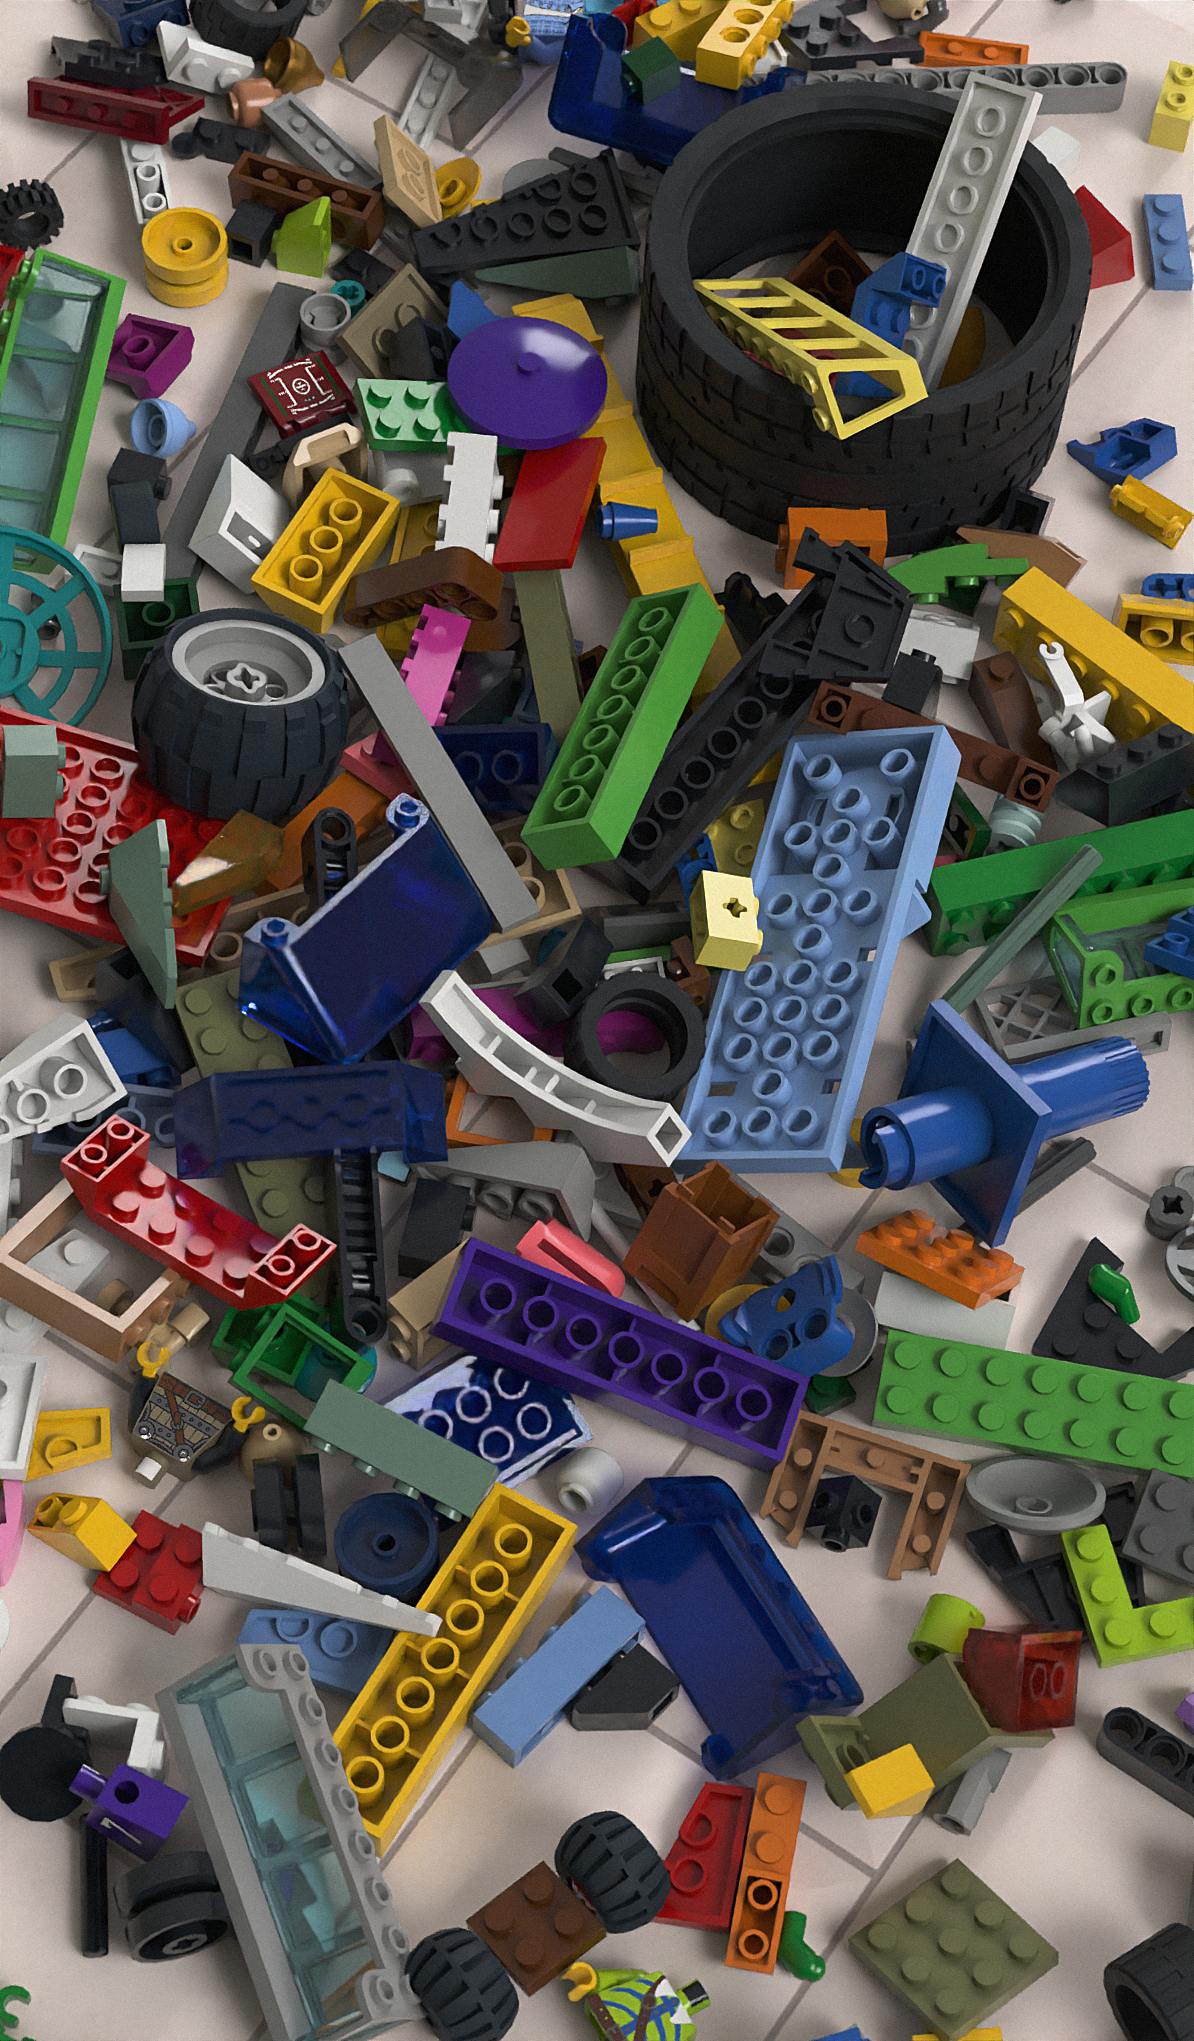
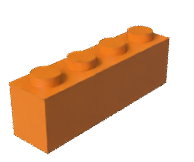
(347, 792)

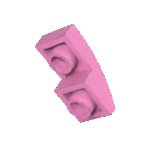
(11, 1527)

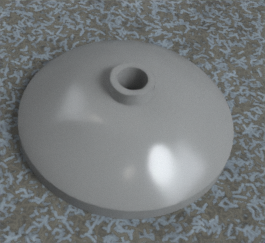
(1035, 1494)

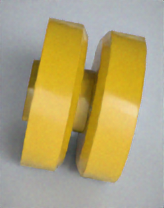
(185, 257)

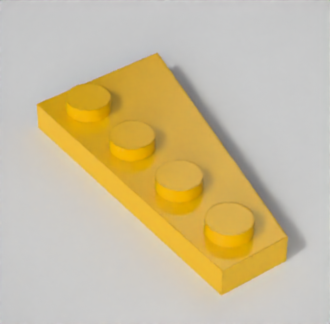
(68, 1441)

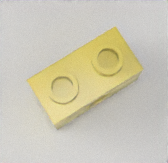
(1174, 109)
(724, 921)

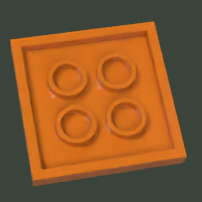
(941, 1258)

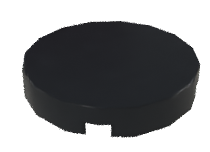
(38, 1771)

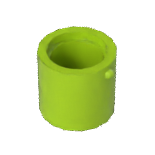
(943, 1627)

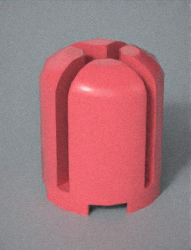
(566, 1253)

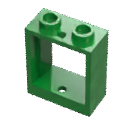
(267, 1327)

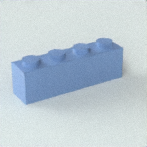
(543, 1687)

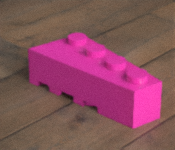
(430, 669)

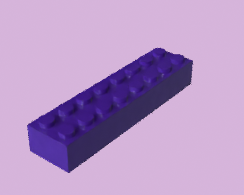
(619, 1355)

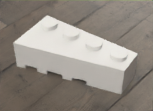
(469, 496)

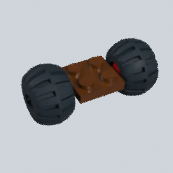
(538, 1928)

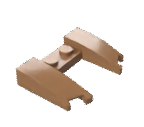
(926, 1477)

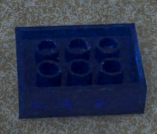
(494, 1415)

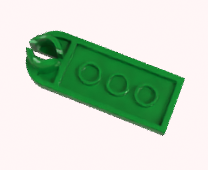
(409, 416)

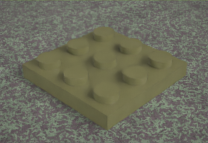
(953, 1952)

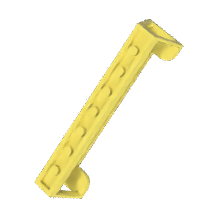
(827, 330)

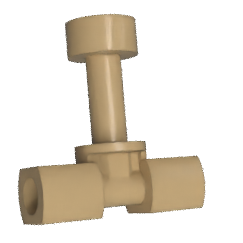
(183, 1330)

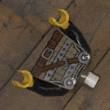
(181, 1427)

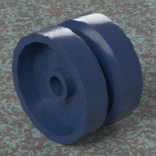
(388, 1546)

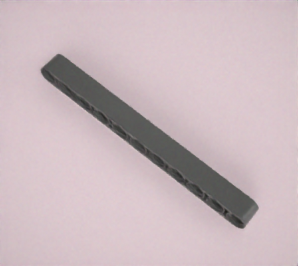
(236, 424)

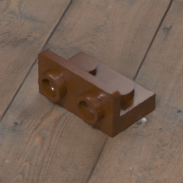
(688, 975)

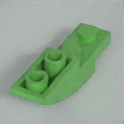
(965, 564)

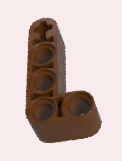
(436, 579)

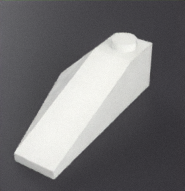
(55, 1079)

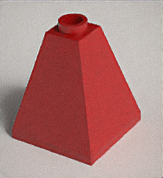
(1109, 242)

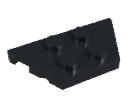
(108, 65)

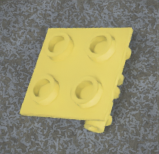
(736, 838)

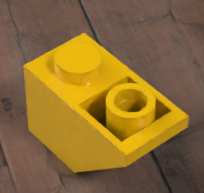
(82, 1529)

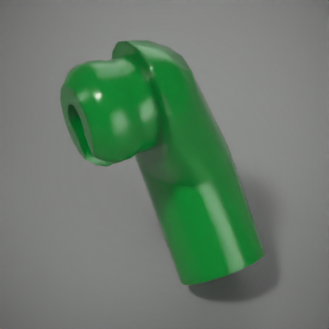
(1116, 1290)
(795, 1953)

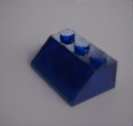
(501, 762)

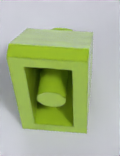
(305, 240)

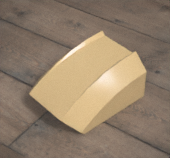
(339, 447)

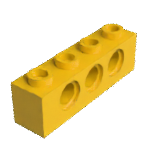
(740, 40)

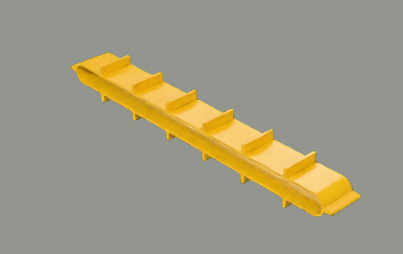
(630, 477)

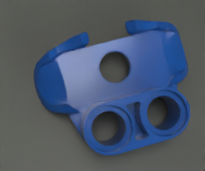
(805, 1335)

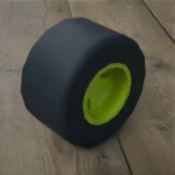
(134, 514)

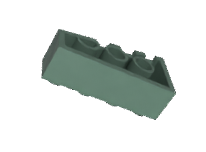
(402, 1450)

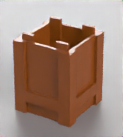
(700, 1239)

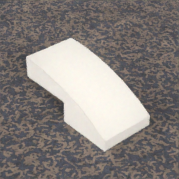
(143, 572)

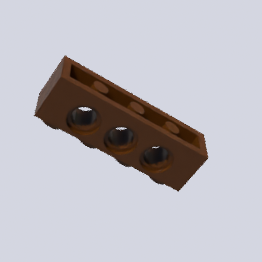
(354, 210)

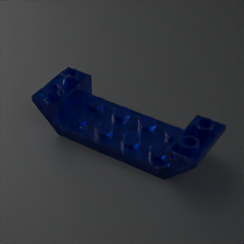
(309, 1115)

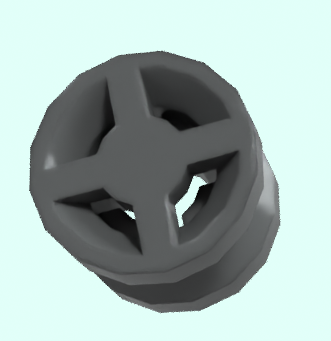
(1167, 1224)

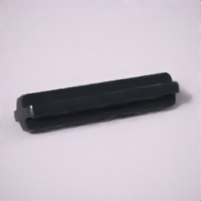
(93, 1891)

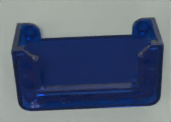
(594, 106)
(370, 948)
(721, 1616)

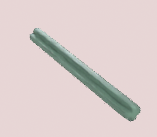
(1021, 930)

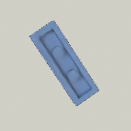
(1167, 242)

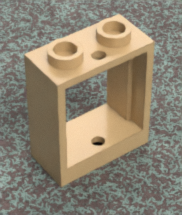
(413, 1312)

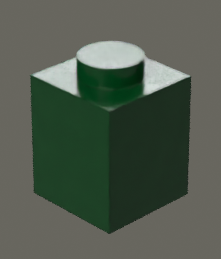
(650, 71)

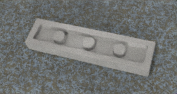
(318, 143)

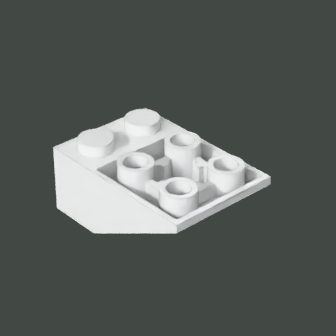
(239, 523)

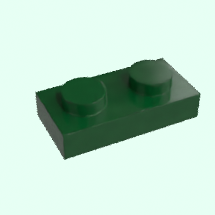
(965, 826)

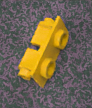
(1150, 511)

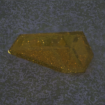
(230, 863)

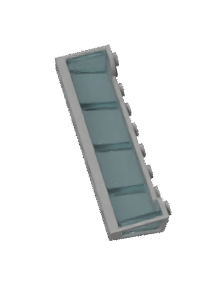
(289, 1847)

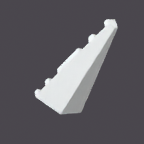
(266, 1576)

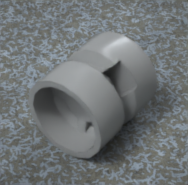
(320, 322)

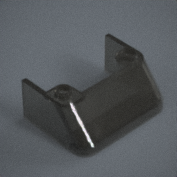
(480, 65)

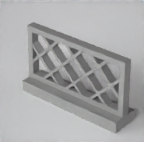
(1147, 1032)

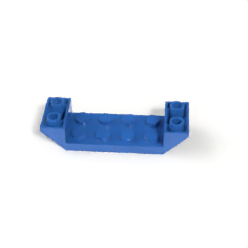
(884, 307)

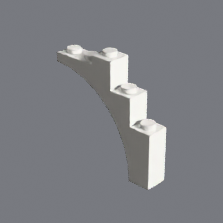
(503, 1063)

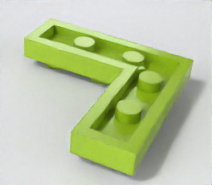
(1113, 1626)

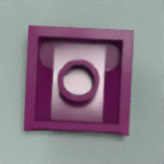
(149, 354)

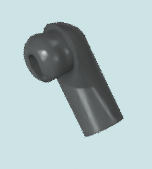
(937, 15)

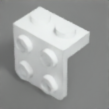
(199, 64)
(123, 1728)

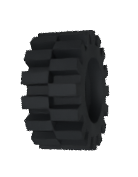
(35, 228)

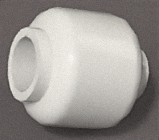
(589, 1481)

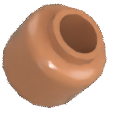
(247, 99)

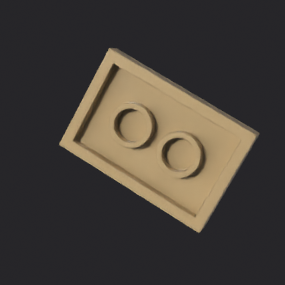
(407, 175)

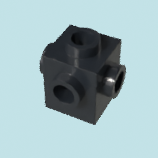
(843, 1513)

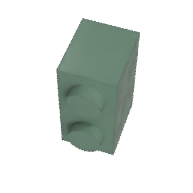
(30, 771)

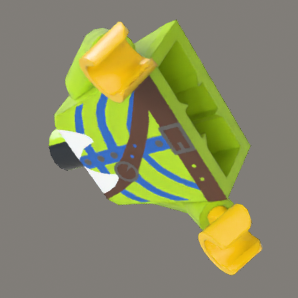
(636, 2003)

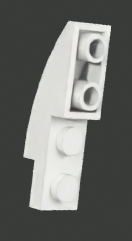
(146, 179)

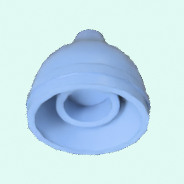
(159, 428)

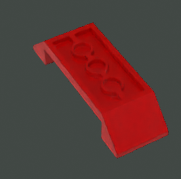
(184, 1225)

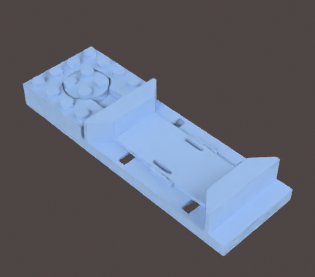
(833, 879)

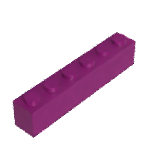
(615, 1031)

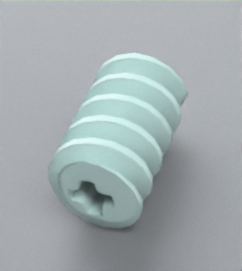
(1013, 825)

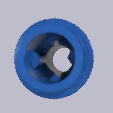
(624, 521)

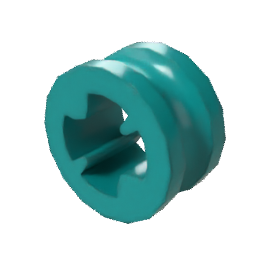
(351, 289)

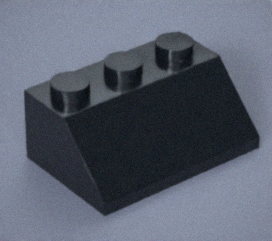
(1131, 776)

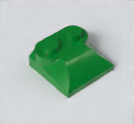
(284, 1354)

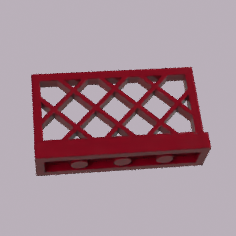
(109, 108)

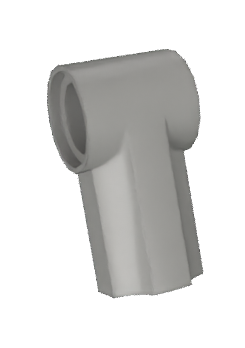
(967, 1794)

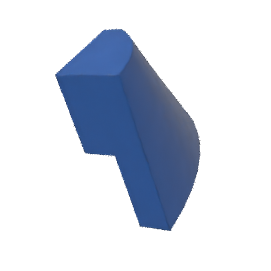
(1126, 450)

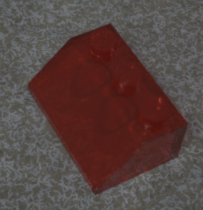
(1025, 1674)

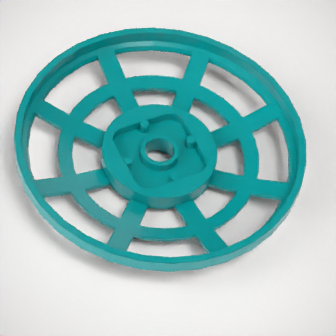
(18, 634)

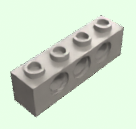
(798, 1249)

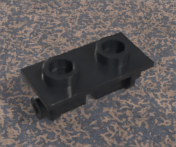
(744, 609)

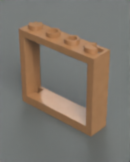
(65, 1309)

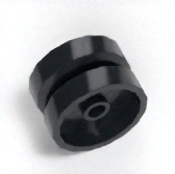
(289, 1506)
(172, 1907)

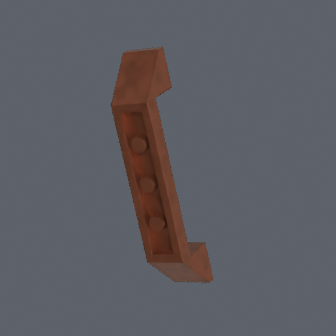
(981, 761)

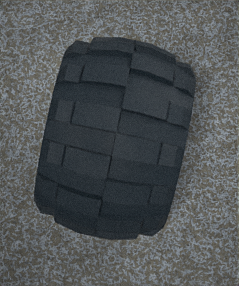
(240, 713)

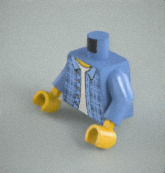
(542, 29)

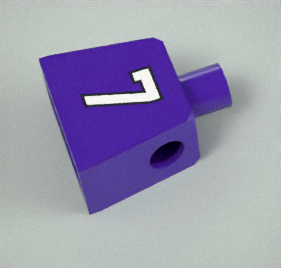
(130, 1808)

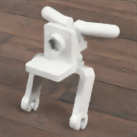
(1077, 727)

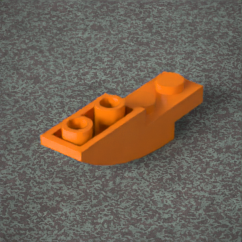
(765, 1874)

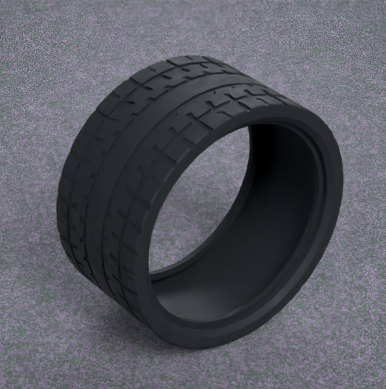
(778, 183)

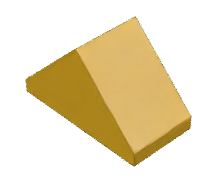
(891, 1784)

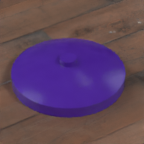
(527, 383)

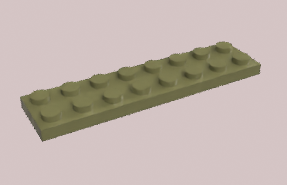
(228, 1041)

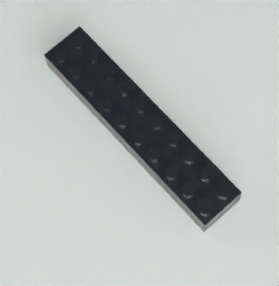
(724, 746)

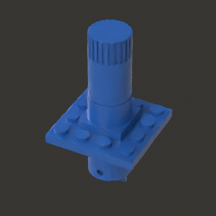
(979, 1123)

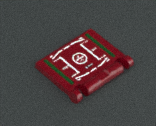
(302, 393)

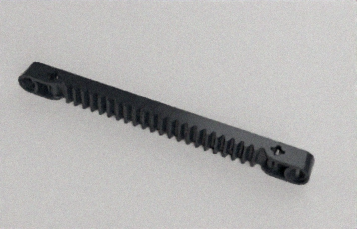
(352, 1180)

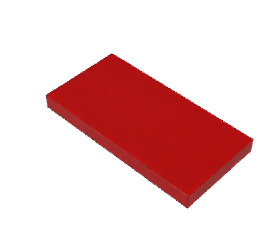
(549, 506)

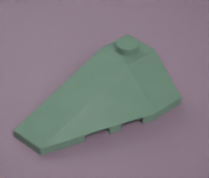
(593, 275)
(142, 904)

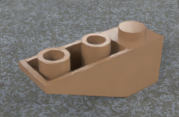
(1041, 551)

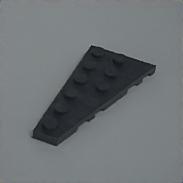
(538, 221)

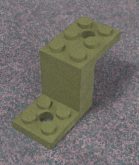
(931, 1711)

